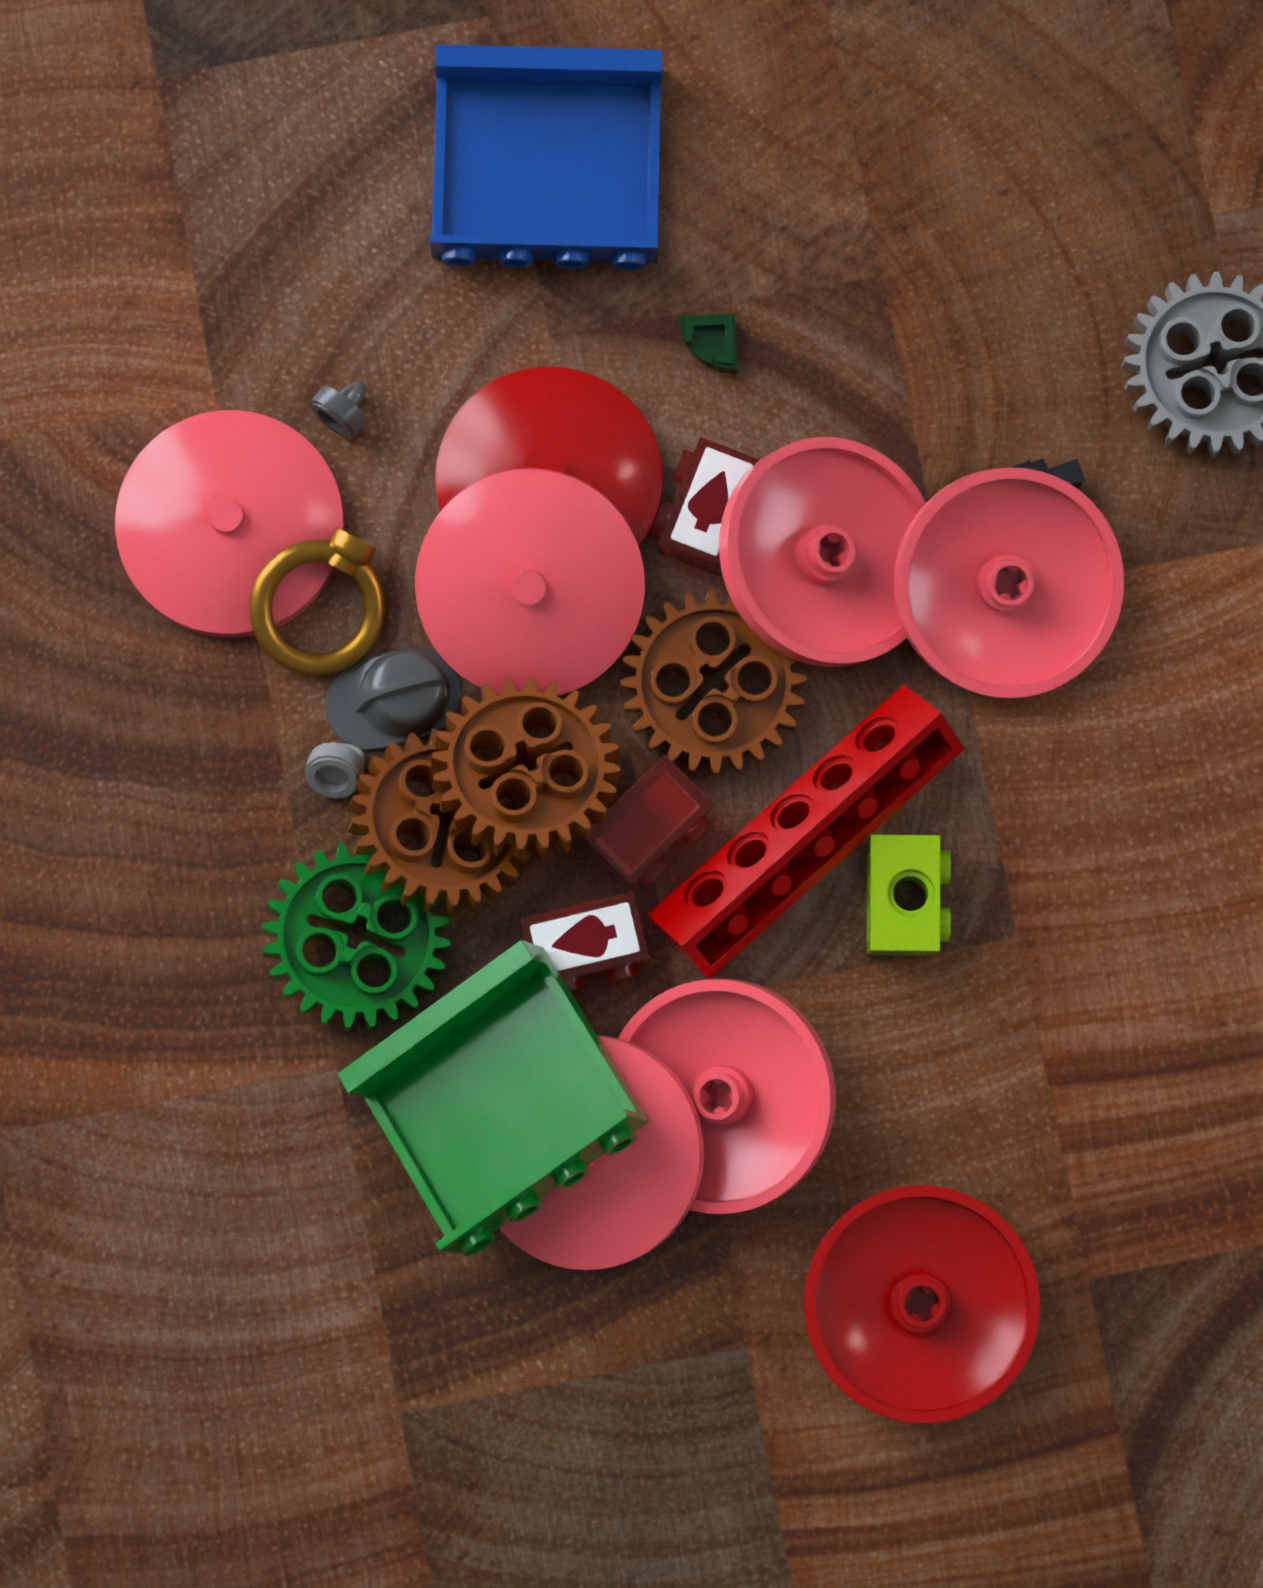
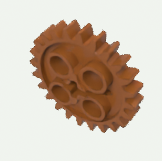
(675, 648)
(550, 808)
(390, 810)

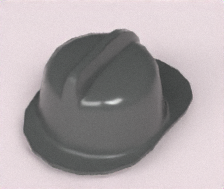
(392, 697)

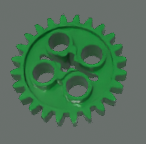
(337, 985)

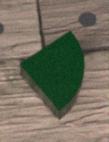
(711, 340)

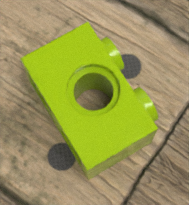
(888, 926)

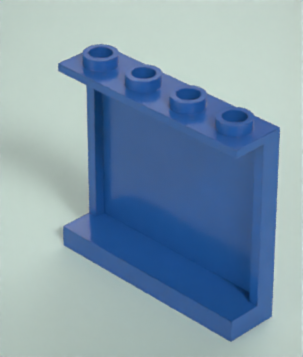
(546, 156)

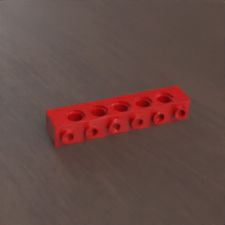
(806, 831)

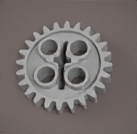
(1199, 318)

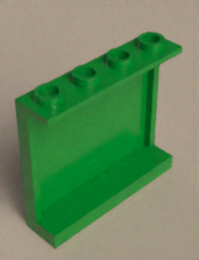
(496, 1097)

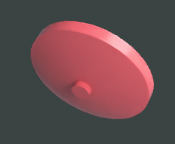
(211, 511)
(816, 549)
(530, 581)
(1008, 582)
(754, 1081)
(630, 1197)

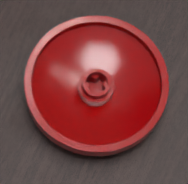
(559, 424)
(921, 1304)

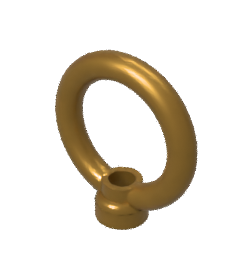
(348, 555)

